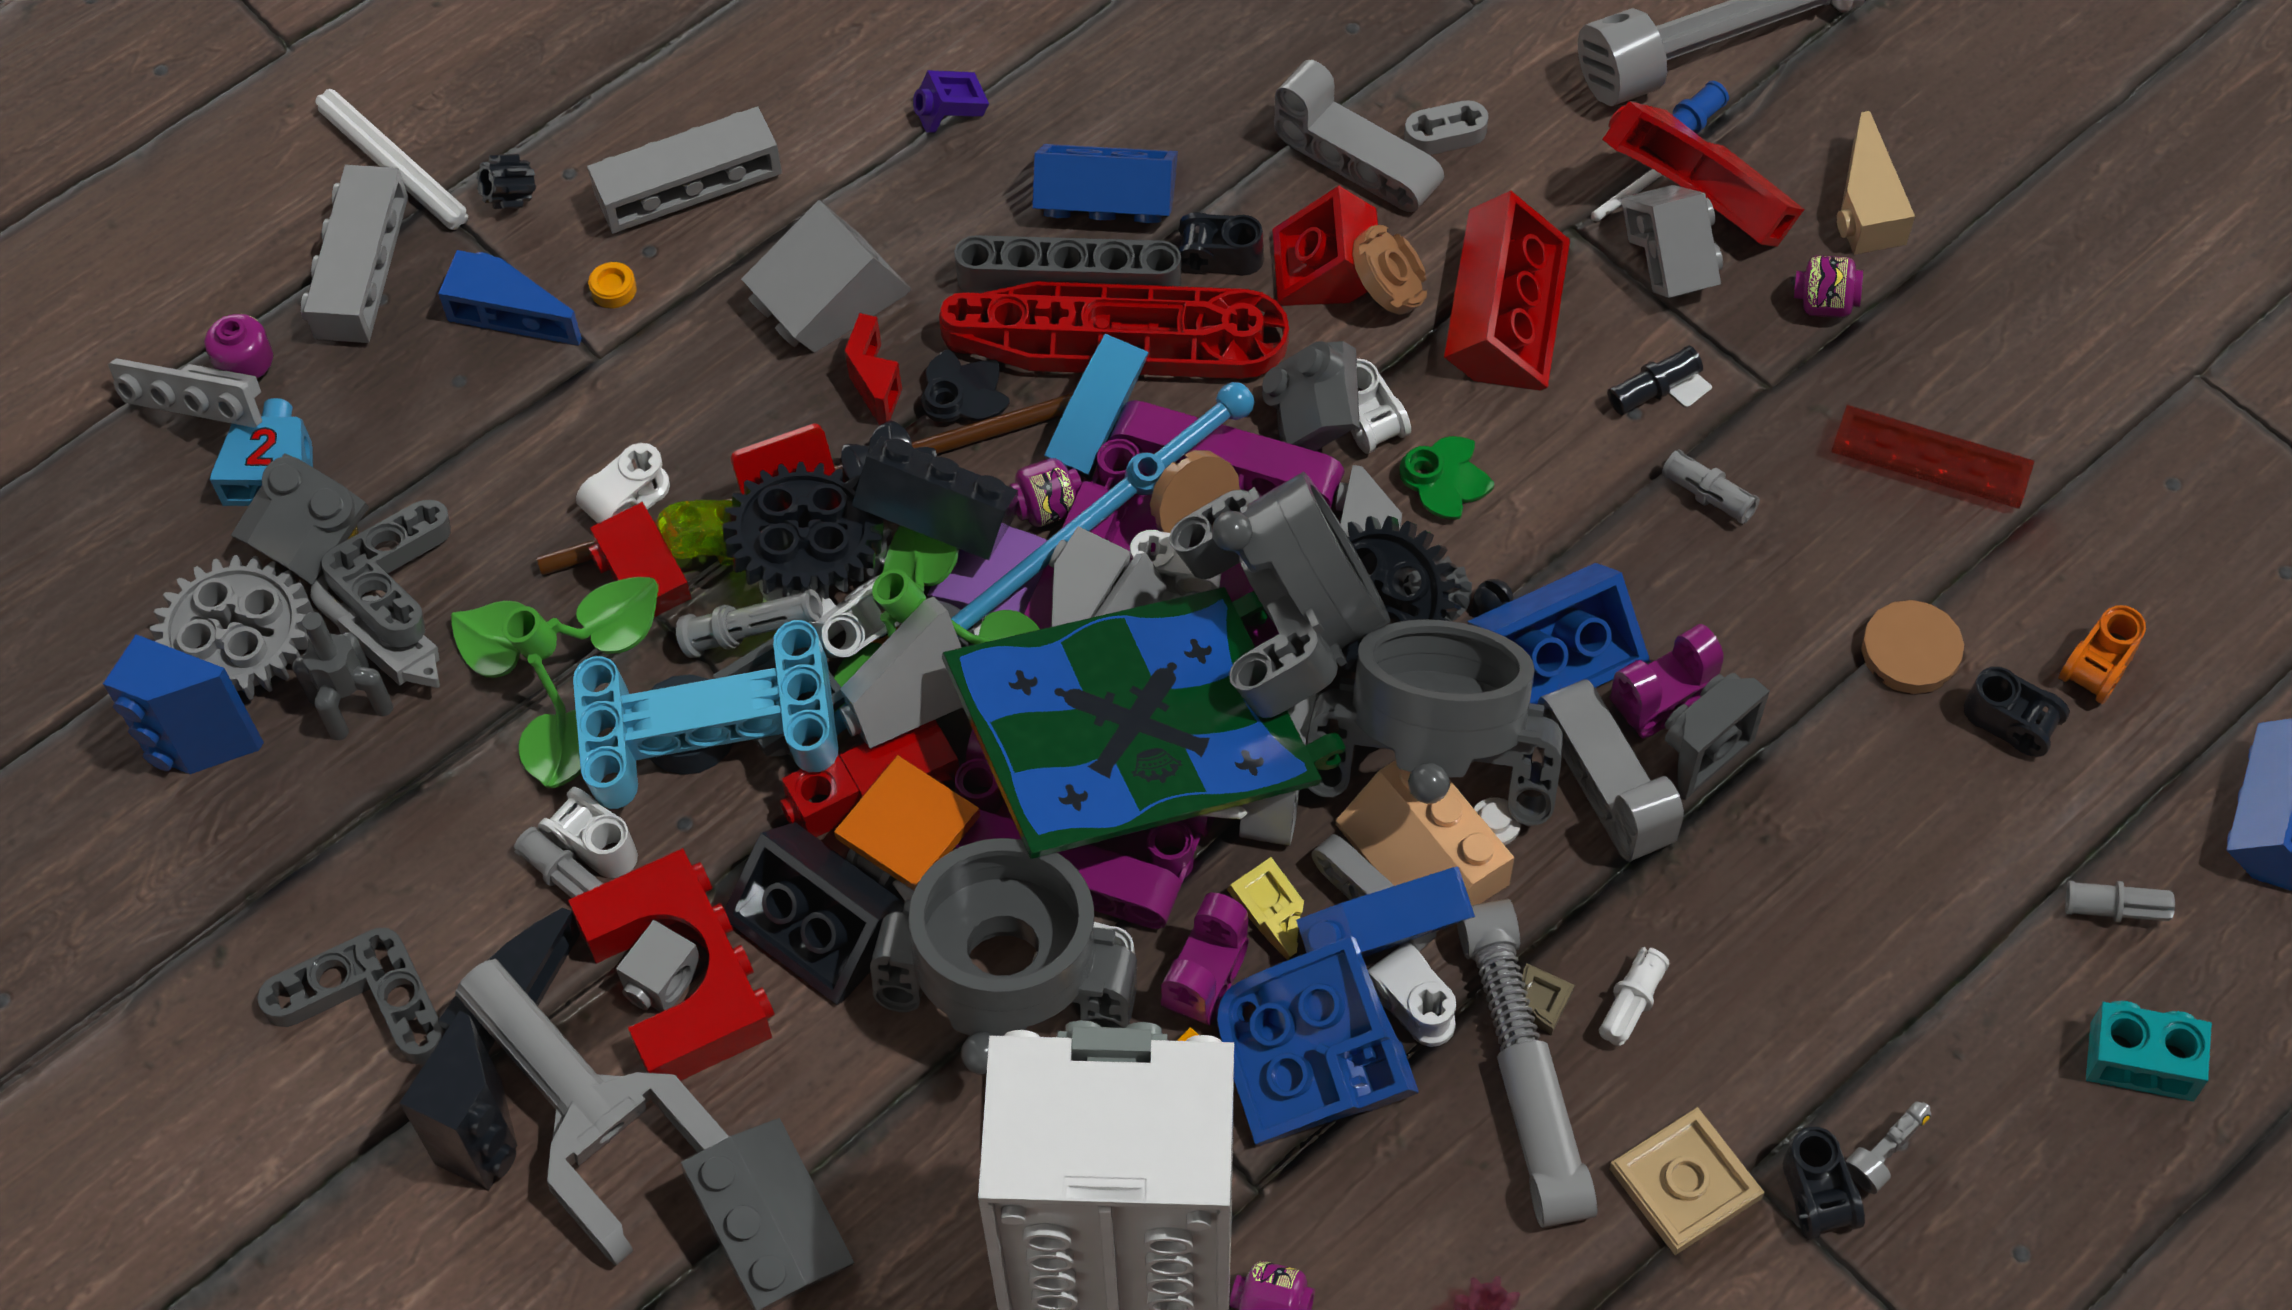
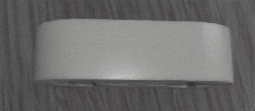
(1446, 127)

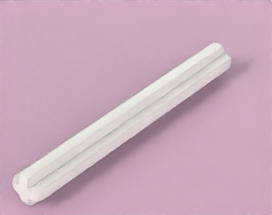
(387, 154)

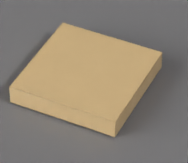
(1686, 1181)

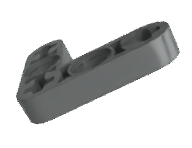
(358, 568)
(363, 973)

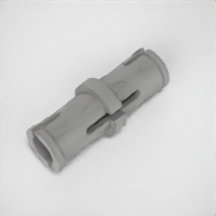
(1710, 486)

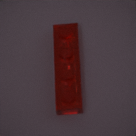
(1933, 456)

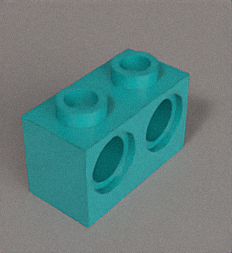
(2149, 1063)

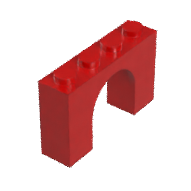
(724, 1011)

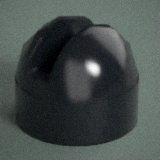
(1486, 600)

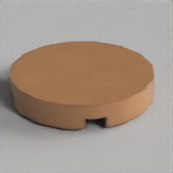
(1389, 269)
(1190, 486)
(1912, 646)

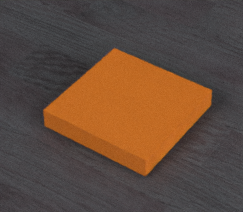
(906, 822)

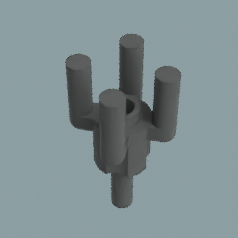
(335, 669)

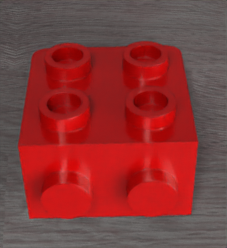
(800, 445)

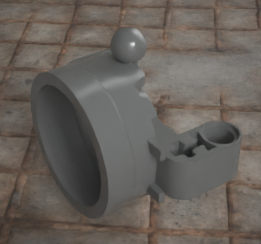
(1300, 574)
(1441, 702)
(989, 893)

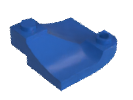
(1313, 1043)

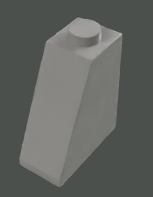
(904, 679)

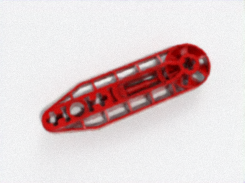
(1064, 322)

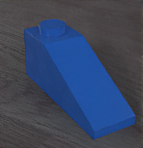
(498, 297)
(1391, 914)

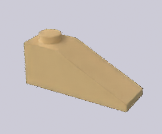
(1874, 203)

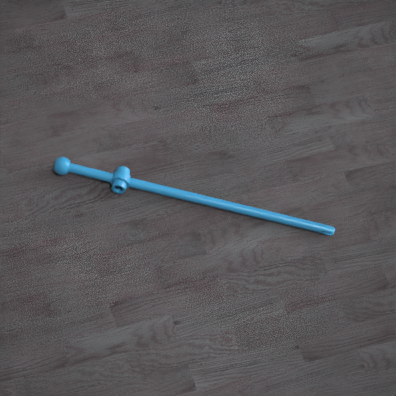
(1233, 403)

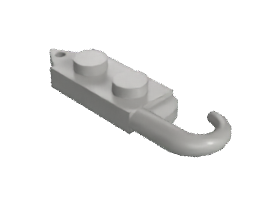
(402, 664)

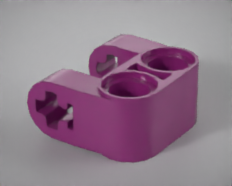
(1653, 691)
(1207, 959)

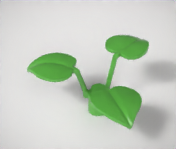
(899, 590)
(497, 633)

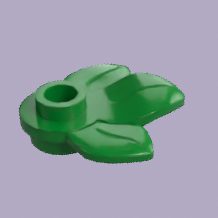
(1450, 477)

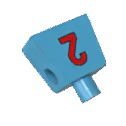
(250, 450)

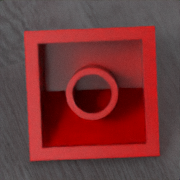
(1316, 250)

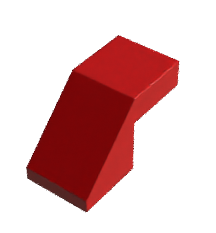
(874, 377)

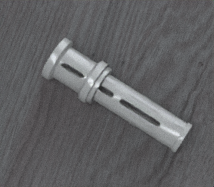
(729, 626)

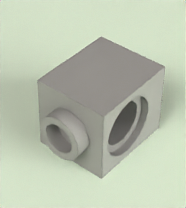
(658, 968)

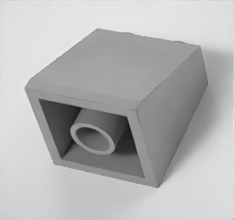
(821, 280)

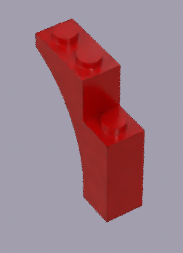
(1687, 159)

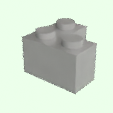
(1676, 237)

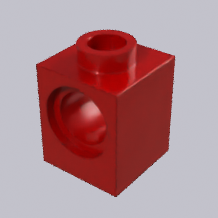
(824, 815)

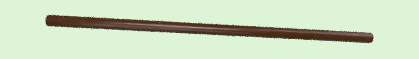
(941, 443)

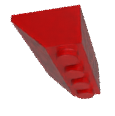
(1507, 295)

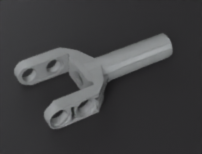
(587, 1105)

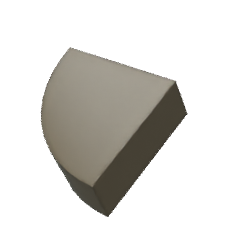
(1547, 996)

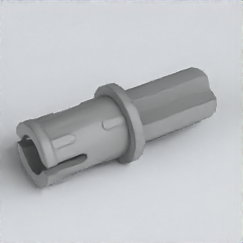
(556, 865)
(2119, 901)

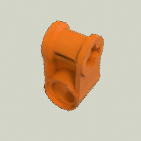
(2101, 658)

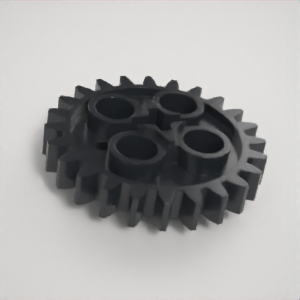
(796, 534)
(1398, 555)

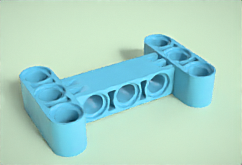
(704, 714)

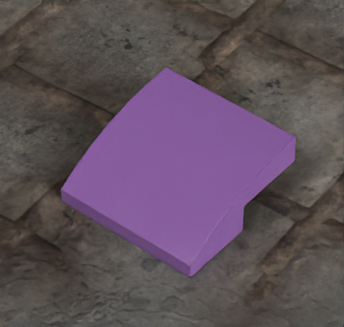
(975, 574)

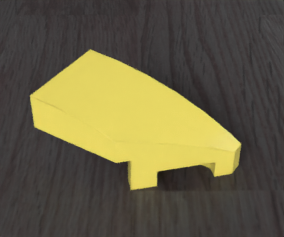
(1271, 905)

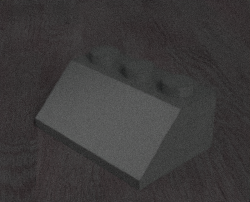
(766, 1214)

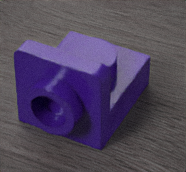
(948, 94)

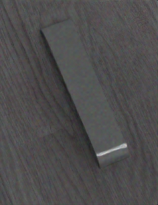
(1009, 261)

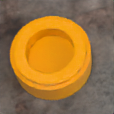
(612, 285)

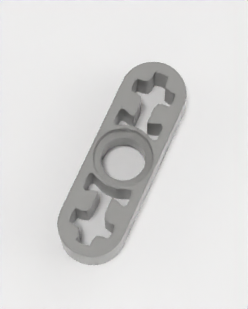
(1354, 874)

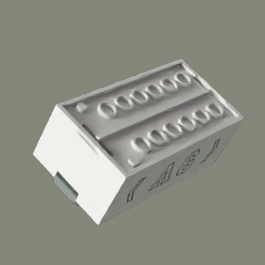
(1108, 1169)

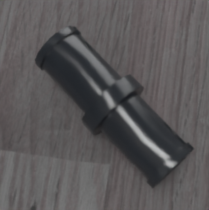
(1655, 380)

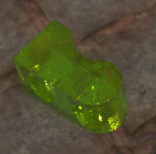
(695, 528)

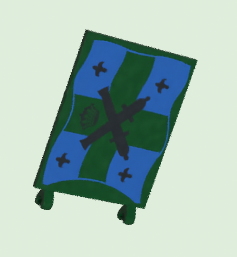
(1129, 721)

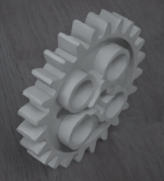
(236, 623)

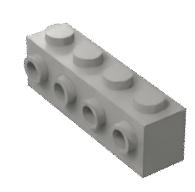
(685, 169)
(355, 254)

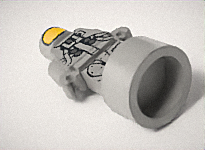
(1868, 1167)

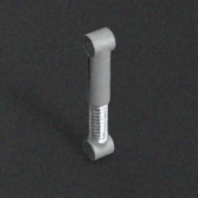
(1558, 1178)

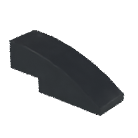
(531, 960)

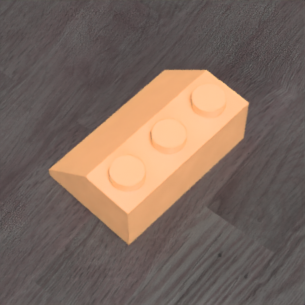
(1420, 839)

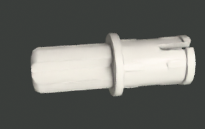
(1634, 995)

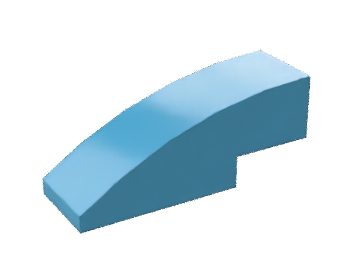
(1096, 404)

